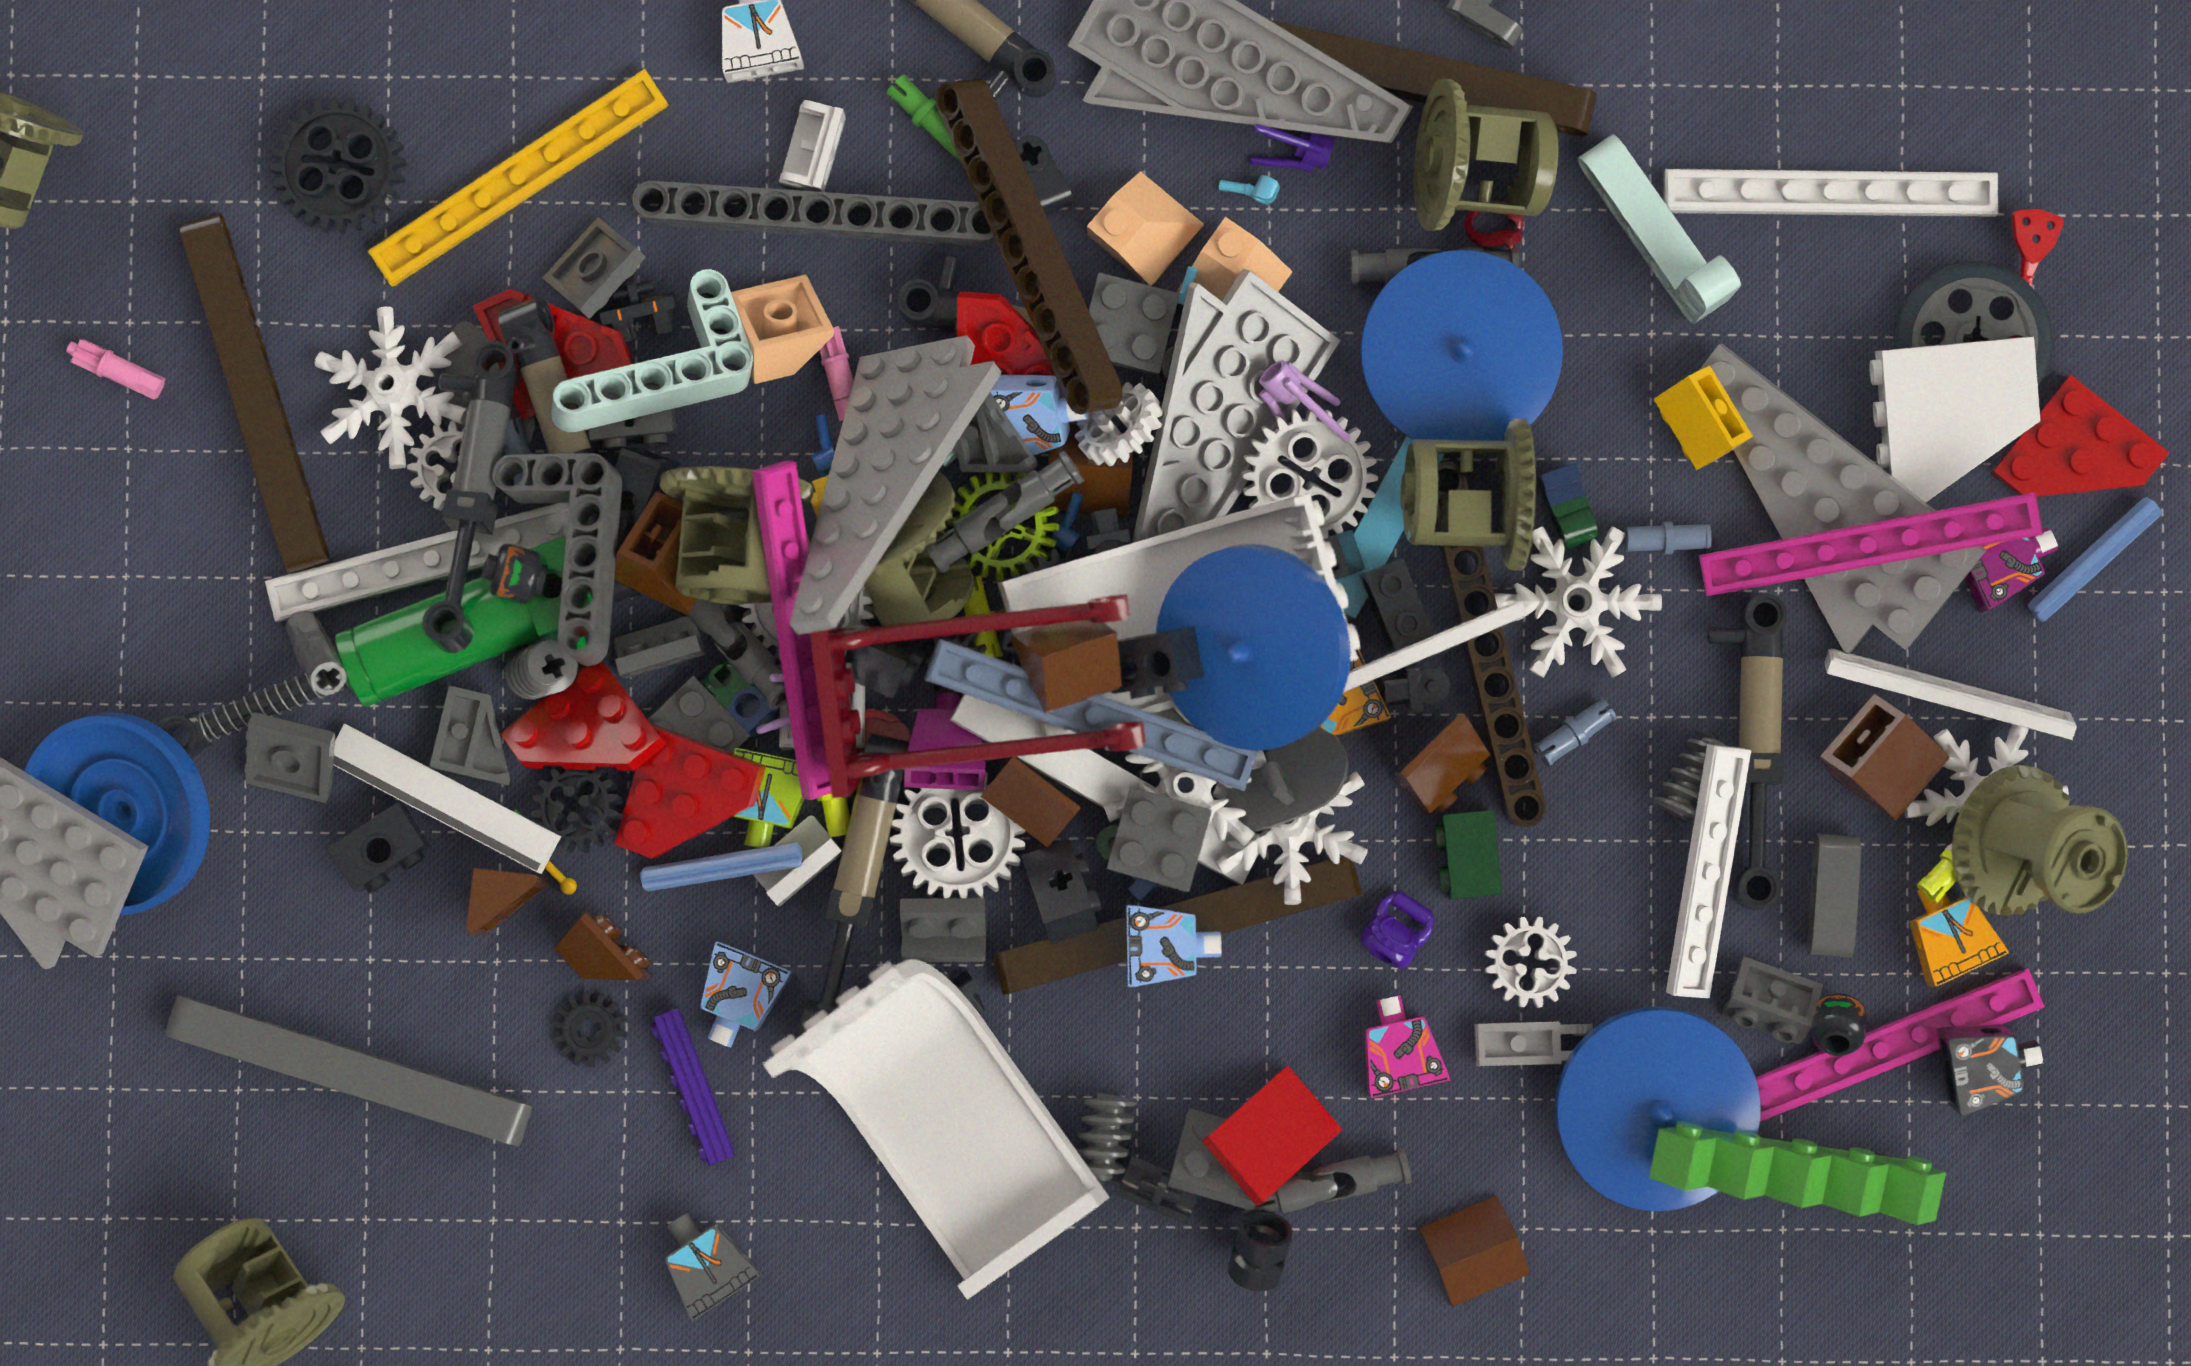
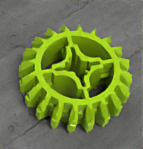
(1035, 536)

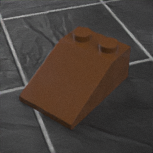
(1443, 765)

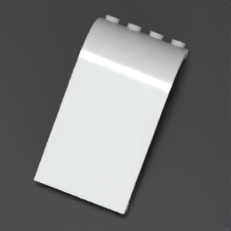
(1152, 565)
(947, 1118)

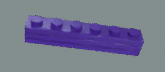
(694, 1087)

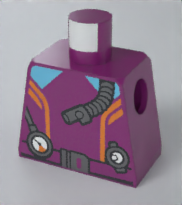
(2008, 568)

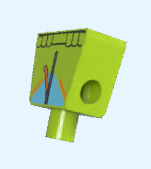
(777, 799)

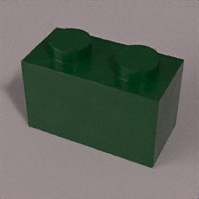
(1469, 855)

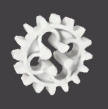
(1103, 440)
(433, 476)
(1516, 941)

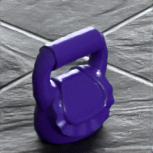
(1391, 939)

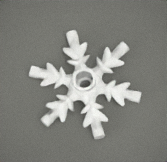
(403, 392)
(1594, 601)
(1959, 761)
(1224, 818)
(1291, 837)

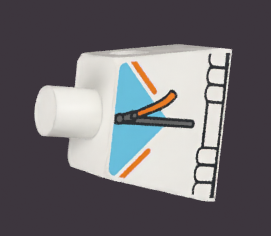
(757, 41)

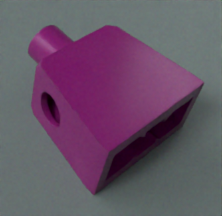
(935, 730)

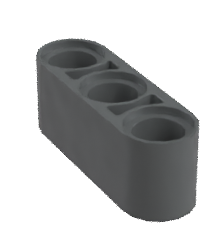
(1834, 895)

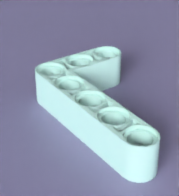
(1656, 233)
(666, 371)

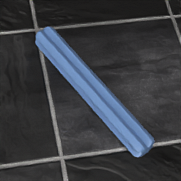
(2094, 559)
(721, 867)

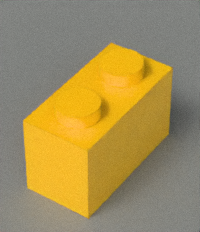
(1702, 417)

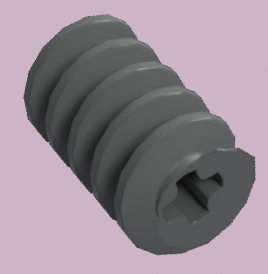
(540, 670)
(1684, 794)
(1106, 1134)

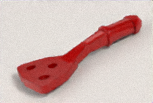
(2033, 252)

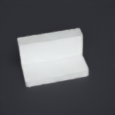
(817, 852)

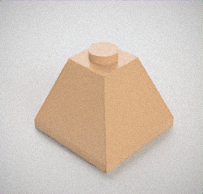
(1143, 228)
(1229, 253)
(782, 326)

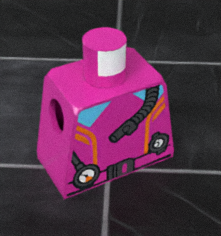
(1400, 1052)

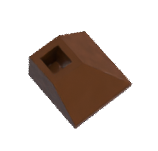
(599, 954)

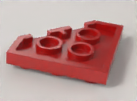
(1001, 335)
(581, 342)
(2079, 448)
(585, 727)
(685, 793)

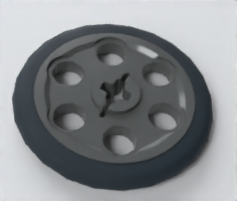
(1982, 283)

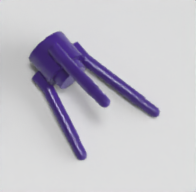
(1310, 147)

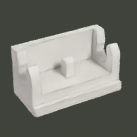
(813, 147)

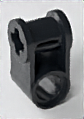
(1045, 175)

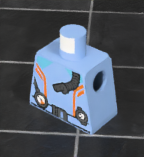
(1036, 409)
(1165, 945)
(740, 991)

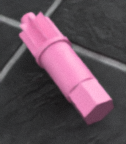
(115, 368)
(838, 371)

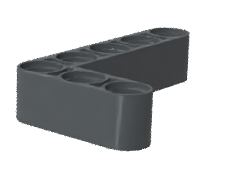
(580, 540)

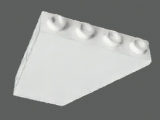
(1951, 407)

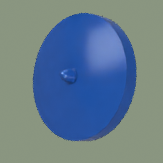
(1460, 347)
(1266, 646)
(139, 784)
(1645, 1076)

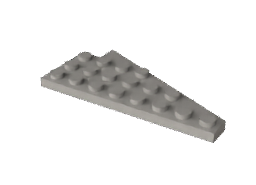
(1227, 67)
(1215, 399)
(893, 439)
(1822, 484)
(60, 868)

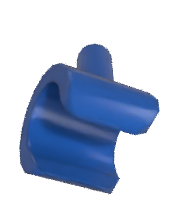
(823, 458)
(1066, 536)

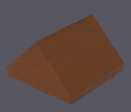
(1103, 485)
(1069, 661)
(1030, 801)
(497, 896)
(1475, 1250)

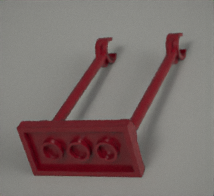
(842, 723)

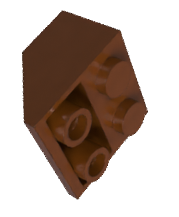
(651, 554)
(1884, 757)

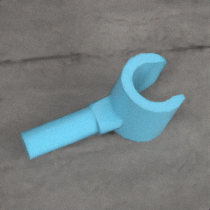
(1263, 192)
(1189, 277)

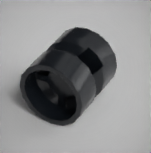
(1260, 1250)

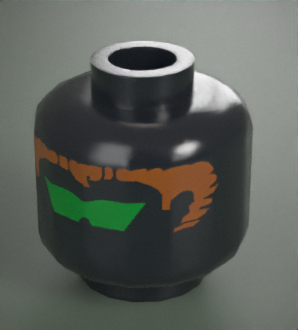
(515, 573)
(1839, 1024)

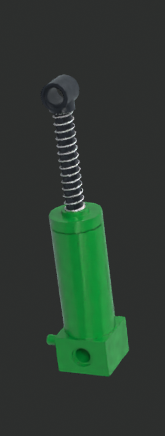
(397, 654)

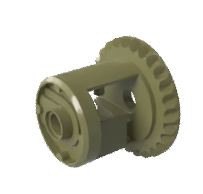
(1457, 131)
(28, 155)
(1468, 512)
(718, 539)
(909, 574)
(2027, 845)
(268, 1285)

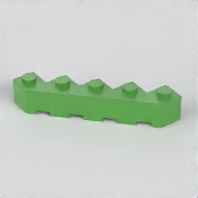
(1797, 1172)

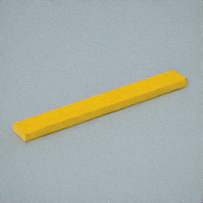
(518, 178)

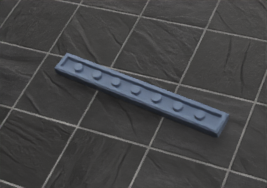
(1165, 739)

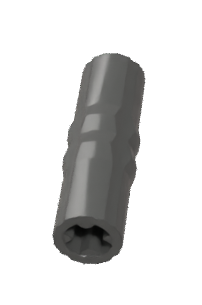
(315, 653)

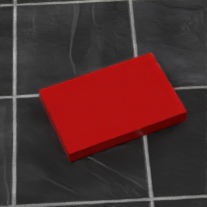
(1272, 1135)

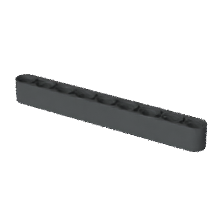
(799, 205)
(348, 1070)

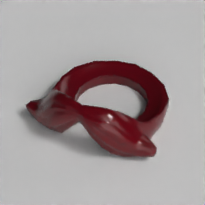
(1502, 237)

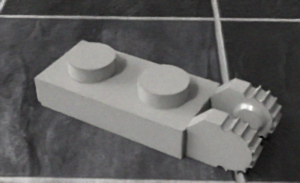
(1523, 1042)

